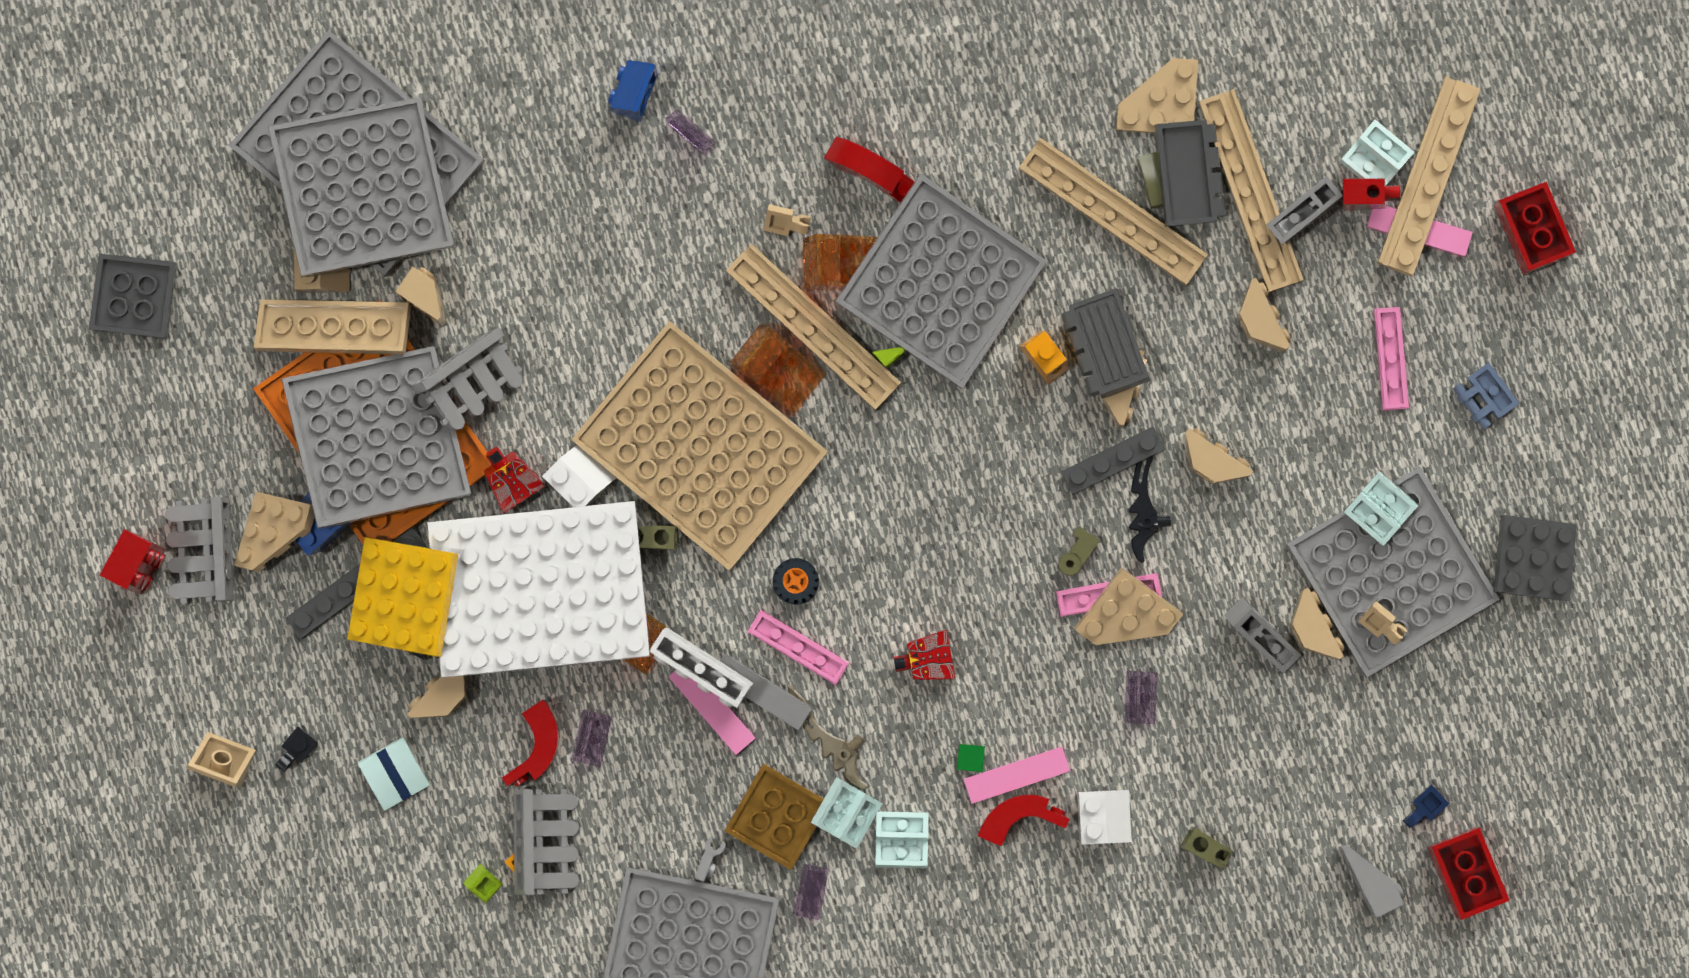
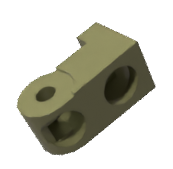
(658, 537)
(1073, 561)
(1206, 848)

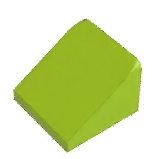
(888, 356)
(482, 883)

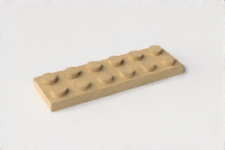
(332, 326)

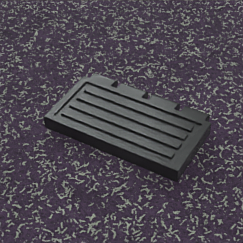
(1187, 173)
(1107, 343)

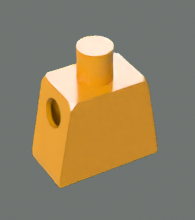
(1045, 356)

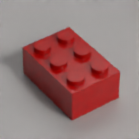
(1534, 228)
(133, 562)
(1468, 873)

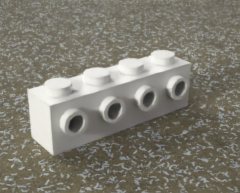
(700, 667)

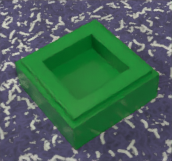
(970, 758)

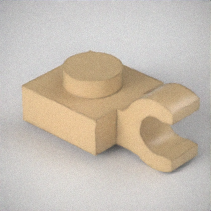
(781, 221)
(1380, 621)

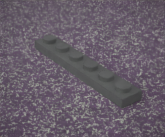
(336, 595)

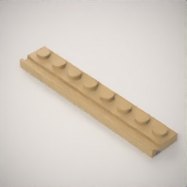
(1428, 176)
(1250, 190)
(1113, 211)
(813, 327)

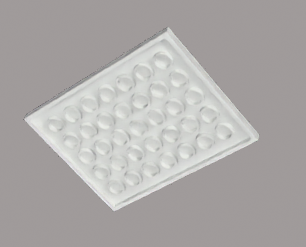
(543, 589)

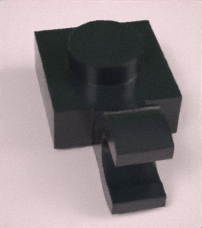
(298, 747)

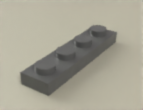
(1113, 460)

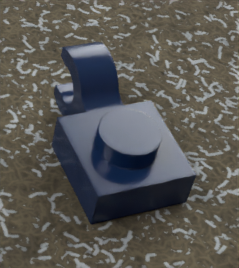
(1427, 805)

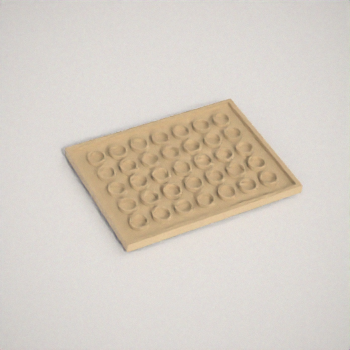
(699, 445)

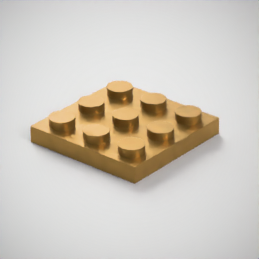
(775, 816)

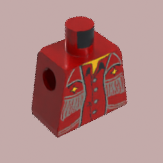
(1357, 198)
(510, 479)
(928, 658)

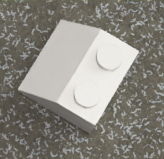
(578, 477)
(1104, 817)

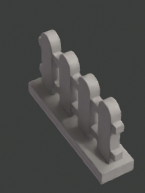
(457, 379)
(219, 562)
(528, 841)

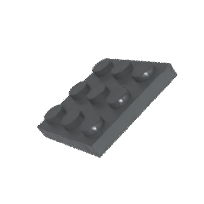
(132, 296)
(1535, 558)

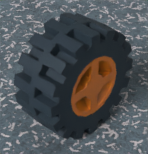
(790, 573)

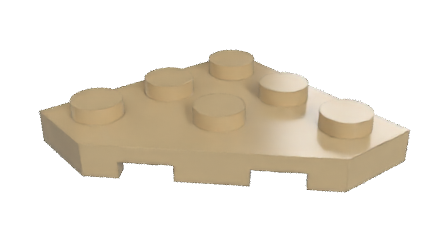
(1161, 99)
(272, 529)
(1127, 612)

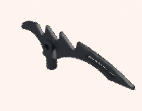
(1146, 520)

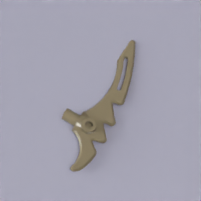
(843, 752)

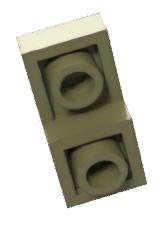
(1150, 173)

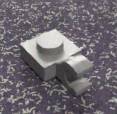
(706, 867)

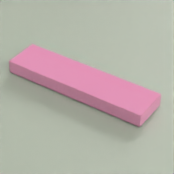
(1440, 236)
(1391, 358)
(1080, 599)
(798, 647)
(715, 713)
(1016, 775)

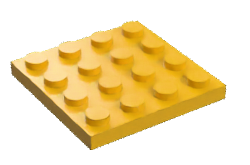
(403, 596)

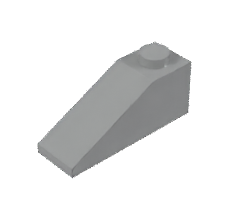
(1305, 210)
(1262, 635)
(1376, 888)

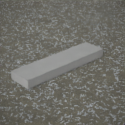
(771, 696)

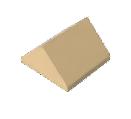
(222, 760)

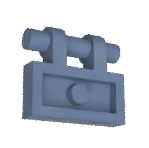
(1491, 390)

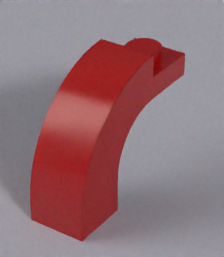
(870, 167)
(546, 745)
(1009, 811)

